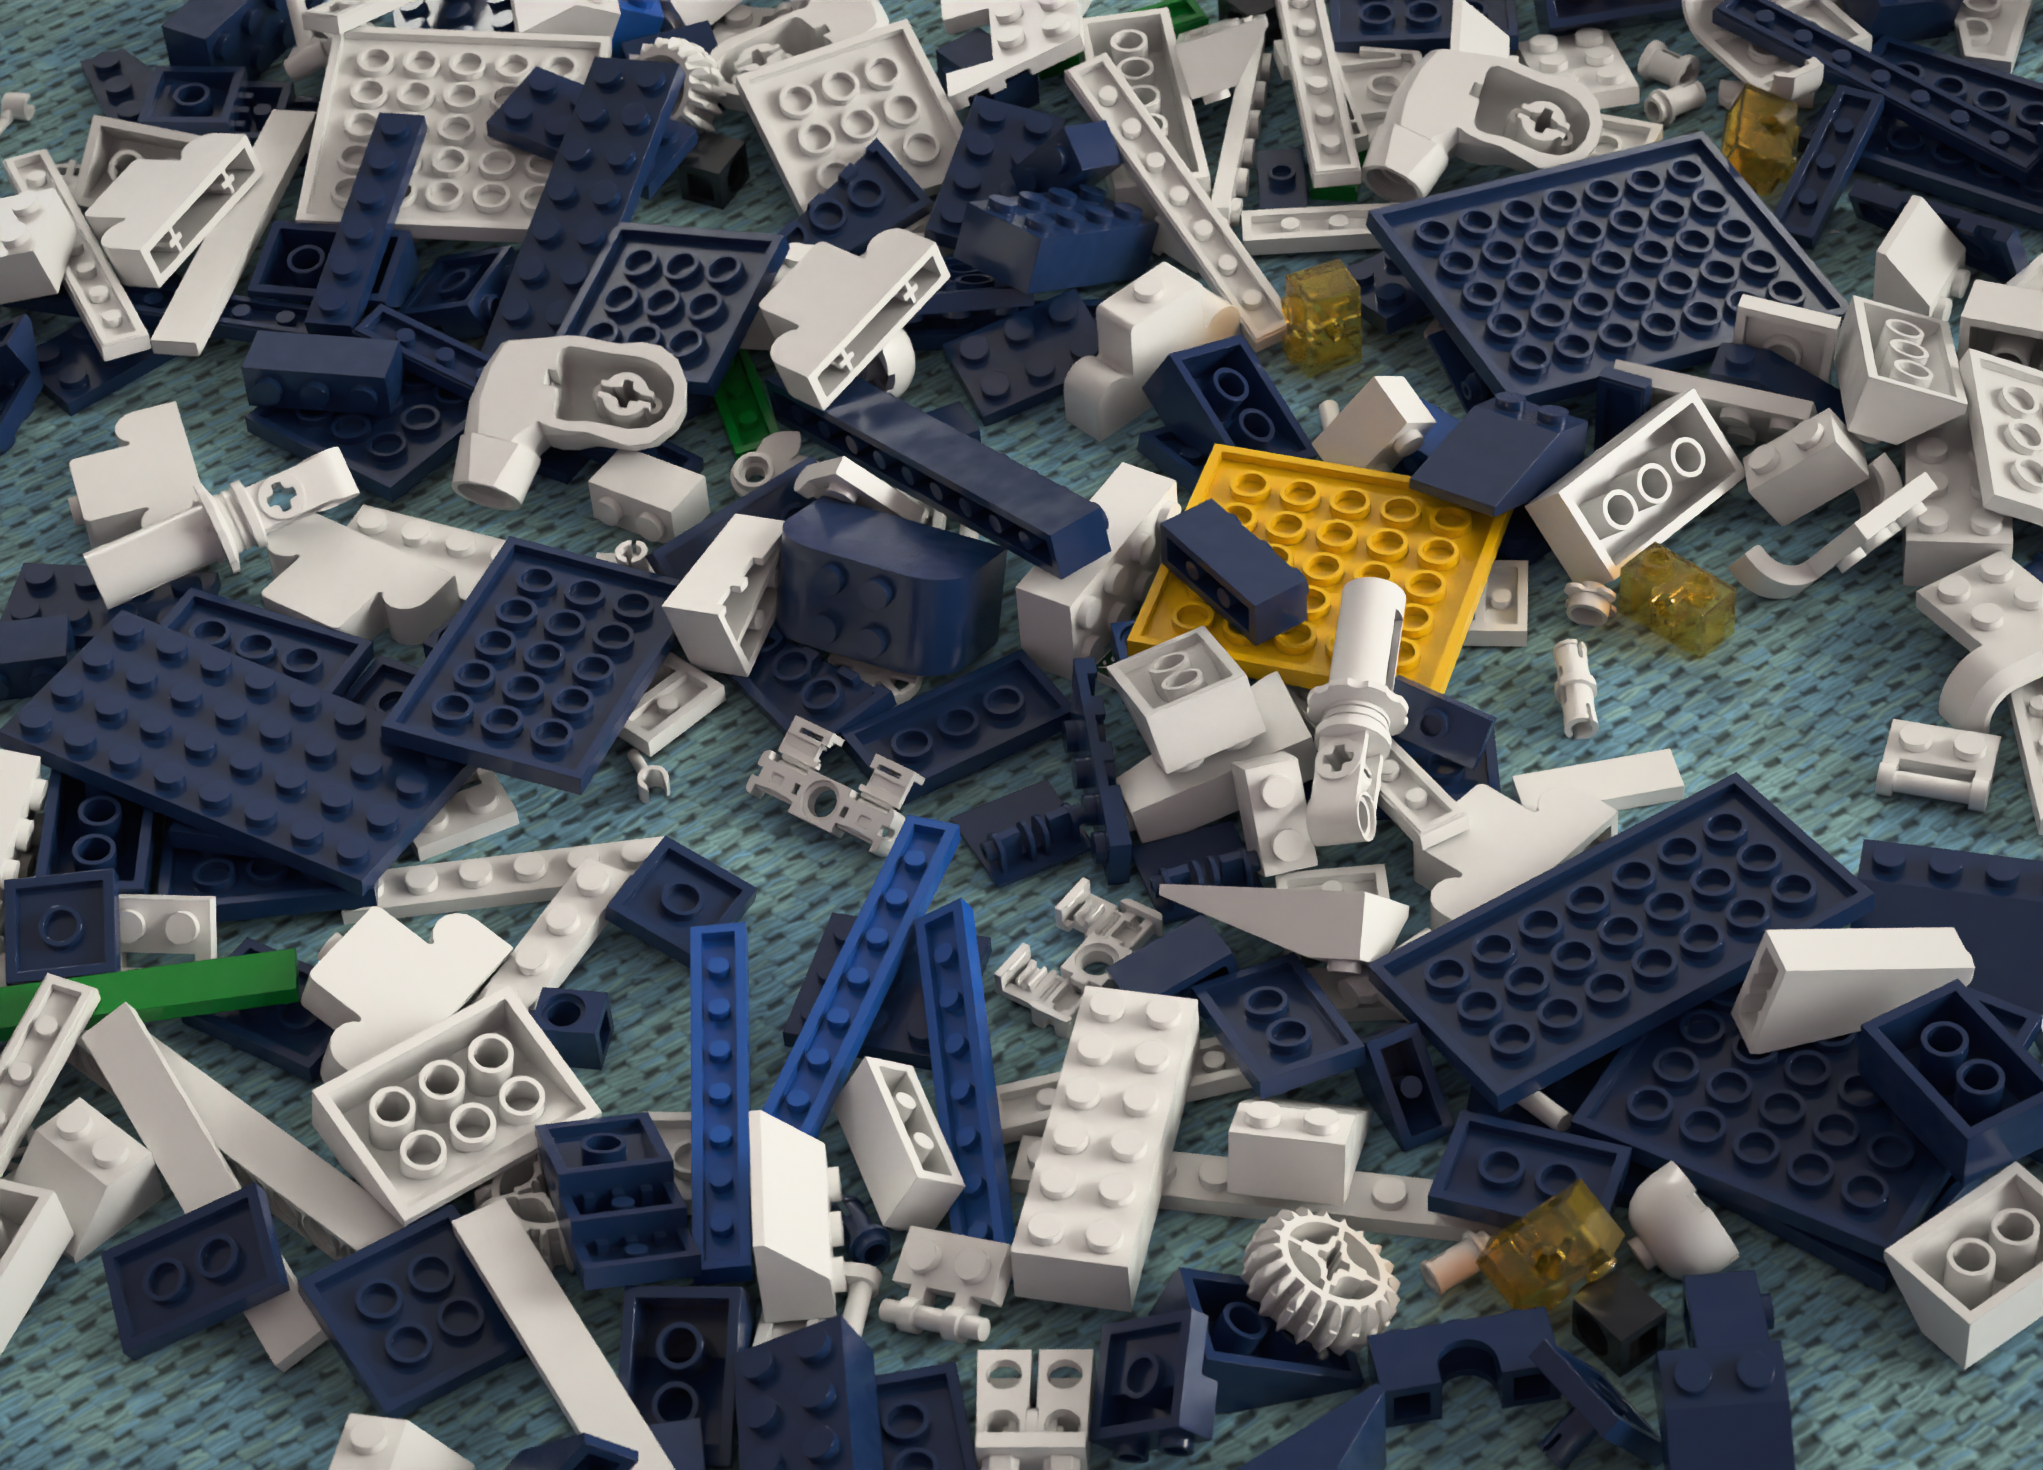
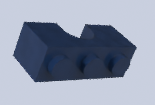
(1495, 1347)

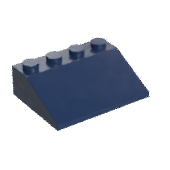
(1984, 896)

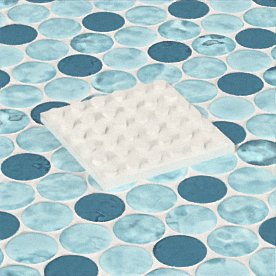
(457, 79)

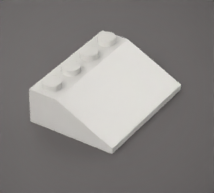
(448, 1106)

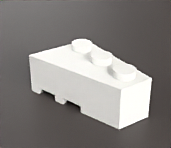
(729, 597)

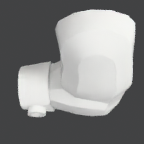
(802, 30)
(1482, 113)
(565, 397)

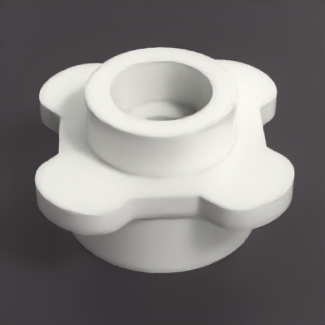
(1589, 603)

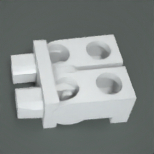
(1038, 1438)

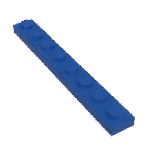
(862, 974)
(964, 1070)
(721, 1102)

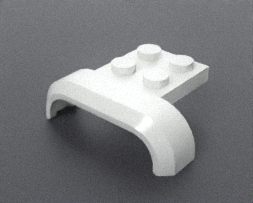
(1761, 67)
(1884, 512)
(1999, 618)

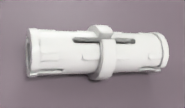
(1575, 689)

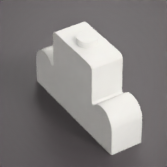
(168, 207)
(844, 309)
(1135, 334)
(137, 482)
(355, 583)
(1508, 846)
(391, 984)

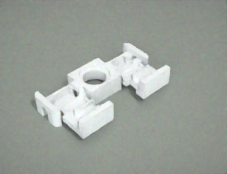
(855, 813)
(1108, 938)

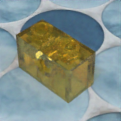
(1760, 138)
(1322, 318)
(1677, 600)
(1552, 1249)

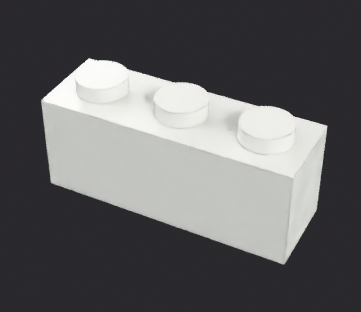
(898, 1145)

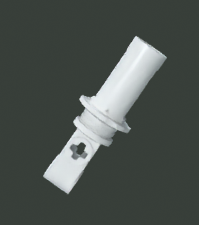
(217, 528)
(1356, 713)

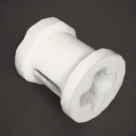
(1667, 66)

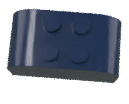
(887, 589)

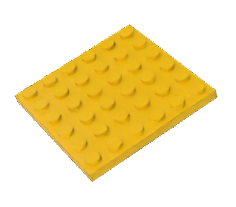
(1334, 529)

